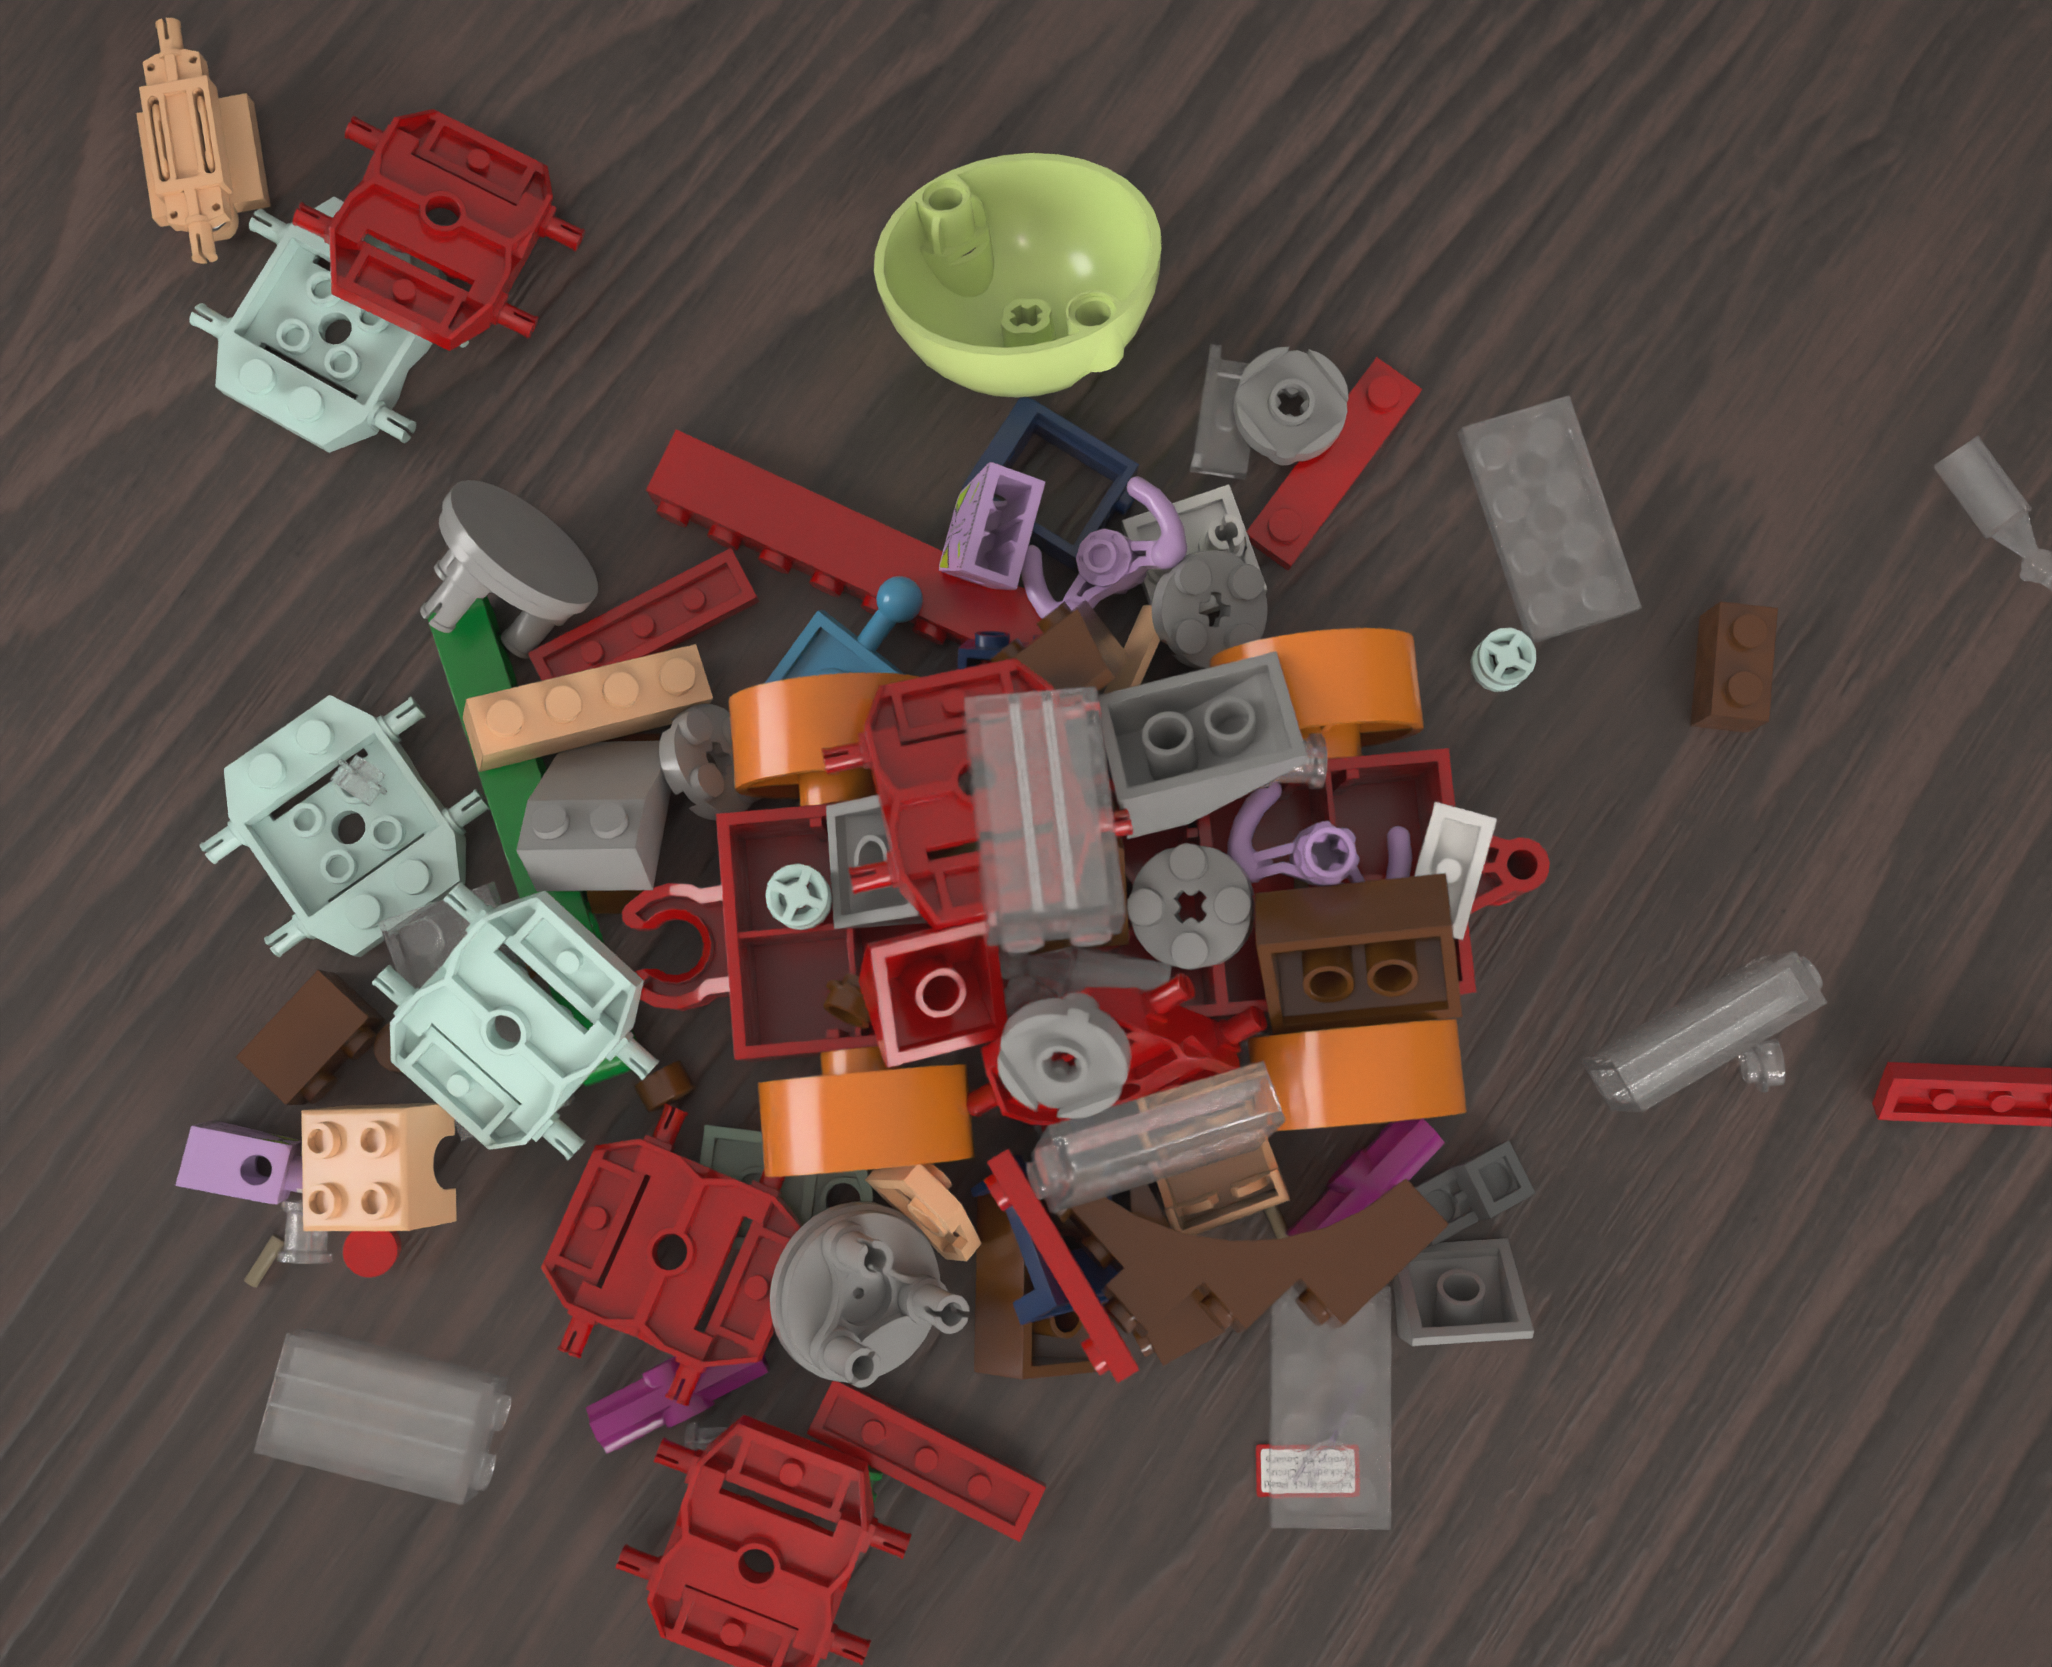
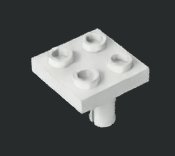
(1209, 524)

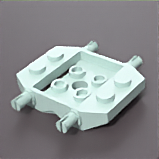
(290, 314)
(304, 846)
(449, 1036)

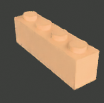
(584, 707)

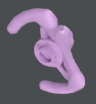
(1111, 559)
(1317, 855)

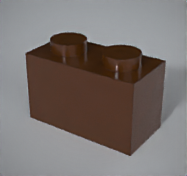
(1734, 667)
(311, 1039)

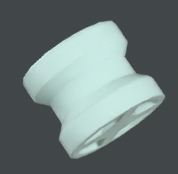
(1510, 649)
(789, 891)

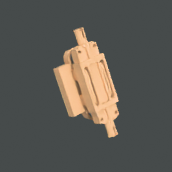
(197, 147)

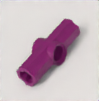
(1371, 1172)
(643, 1405)

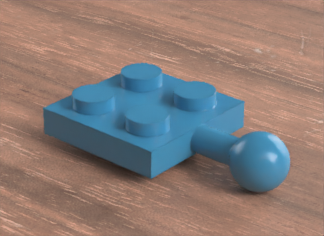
(833, 649)

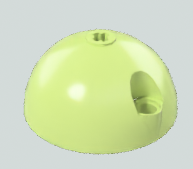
(1047, 292)

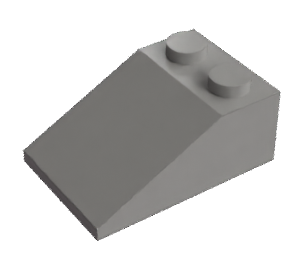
(1199, 740)
(597, 819)

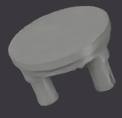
(510, 551)
(859, 1293)

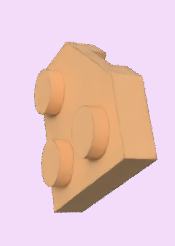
(924, 1198)

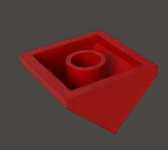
(933, 992)

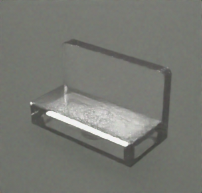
(1217, 441)

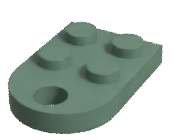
(741, 1156)

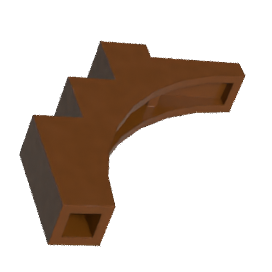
(1329, 1267)

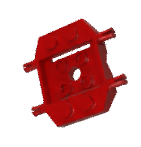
(426, 165)
(916, 760)
(1165, 1041)
(641, 1293)
(707, 1592)

